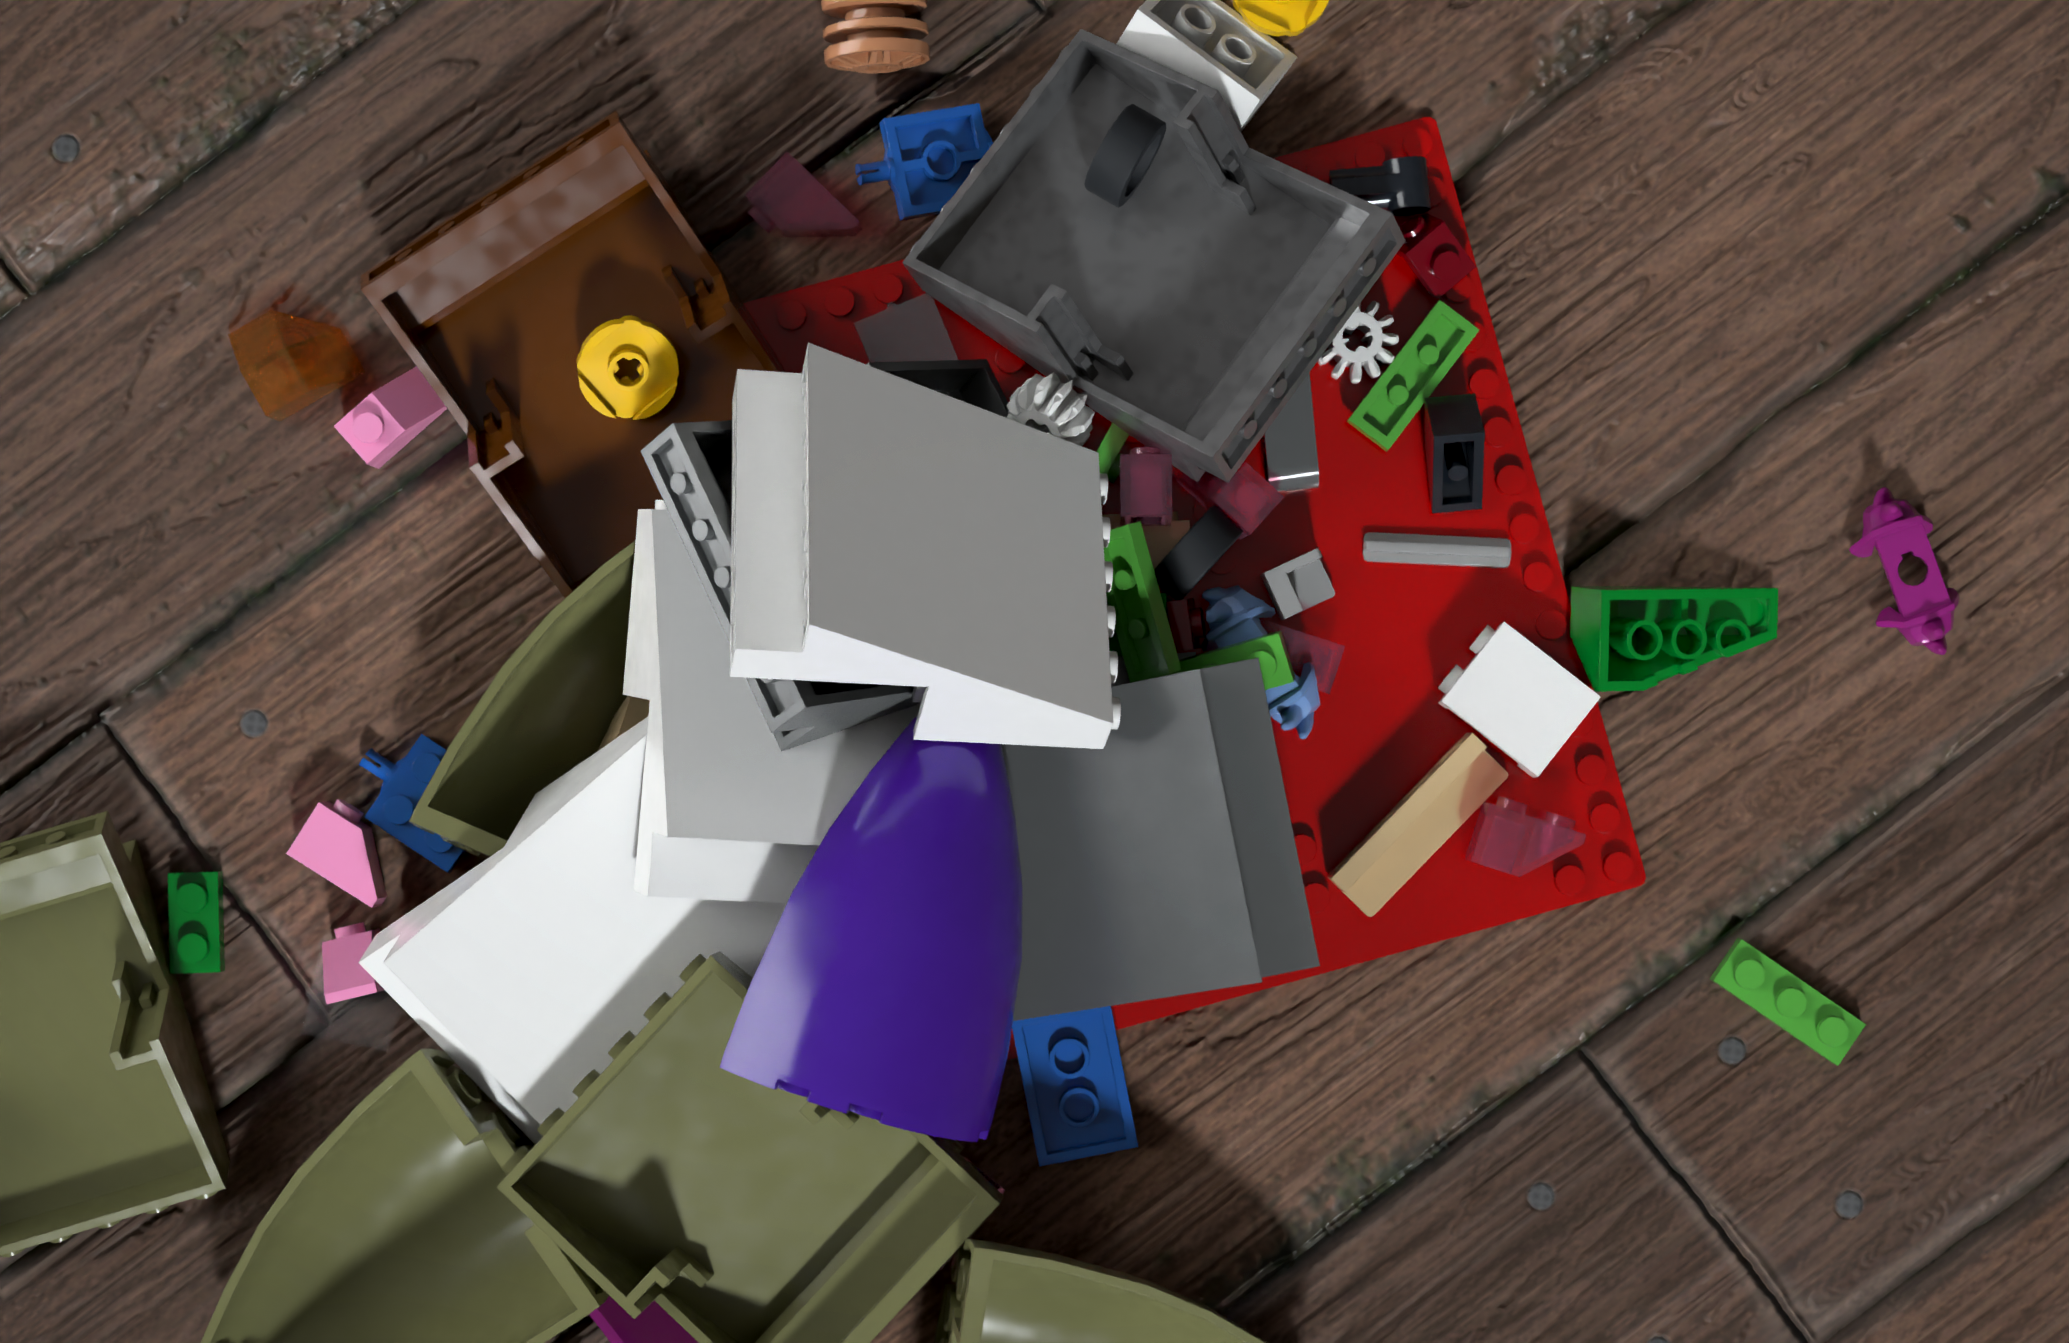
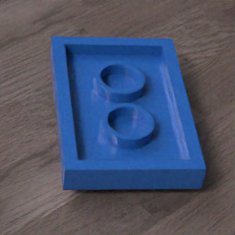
(1074, 1085)

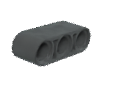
(1291, 444)

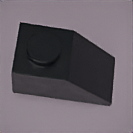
(1454, 452)

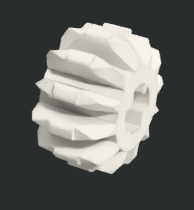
(1362, 356)
(1052, 408)

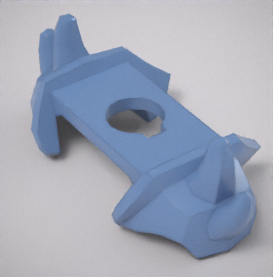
(1235, 618)

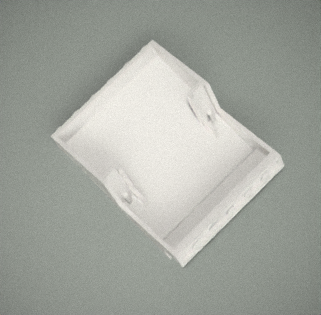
(920, 551)
(719, 796)
(550, 949)

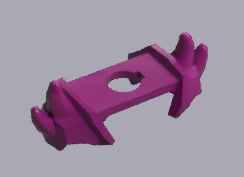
(1925, 608)

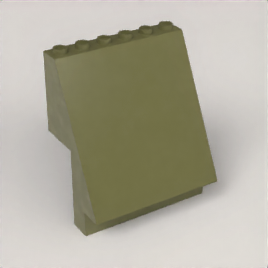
(95, 1044)
(740, 1196)

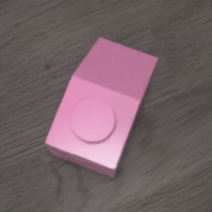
(391, 417)
(341, 851)
(341, 971)

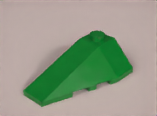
(1650, 633)

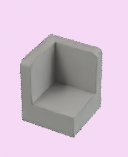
(1298, 584)

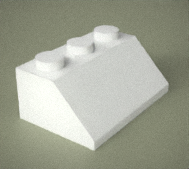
(1210, 46)

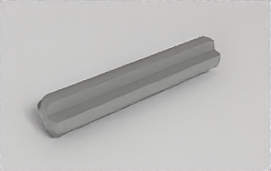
(1437, 550)

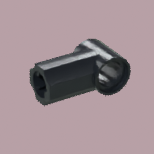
(1396, 186)

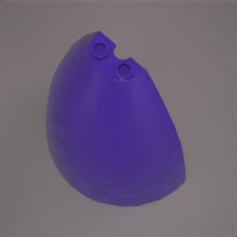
(898, 950)

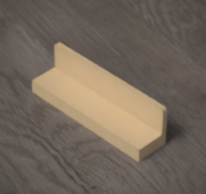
(1418, 825)

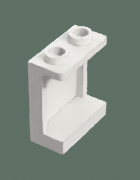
(1517, 697)

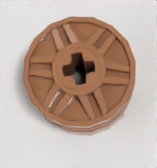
(875, 35)

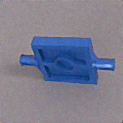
(928, 157)
(400, 794)

